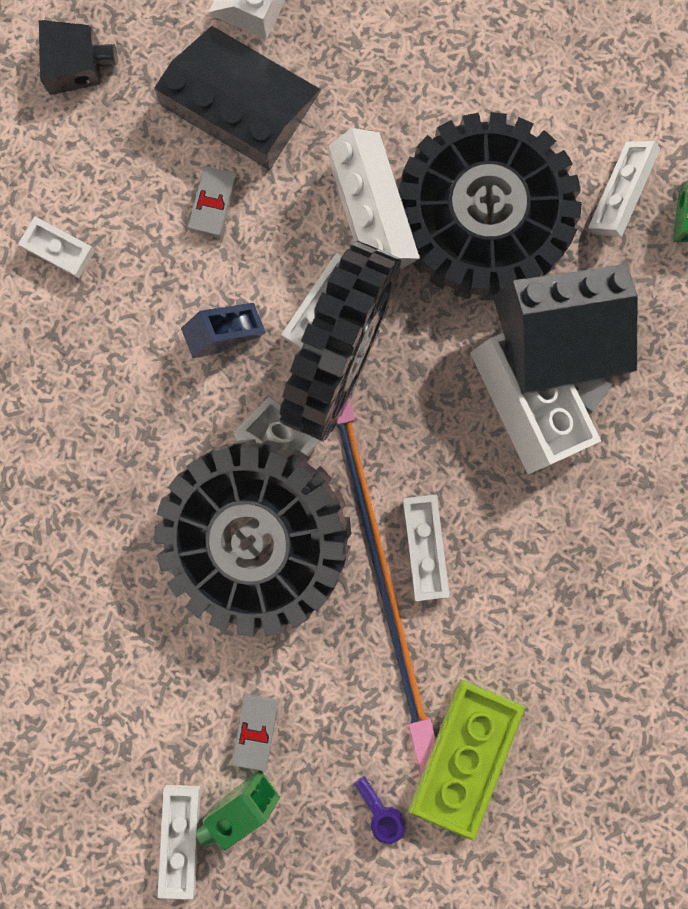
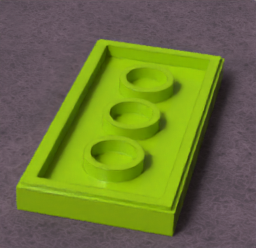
(466, 760)

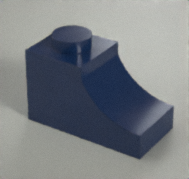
(221, 328)

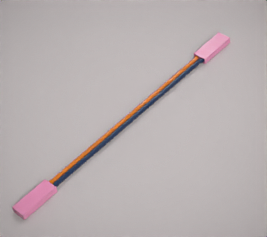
(421, 730)

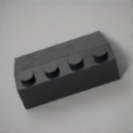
(236, 95)
(570, 327)

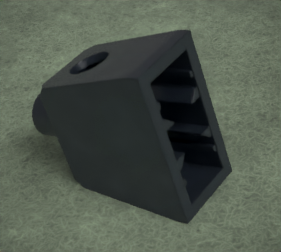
(71, 56)

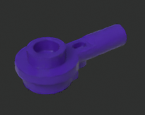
(387, 822)

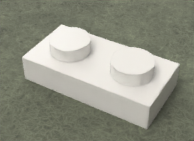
(56, 247)

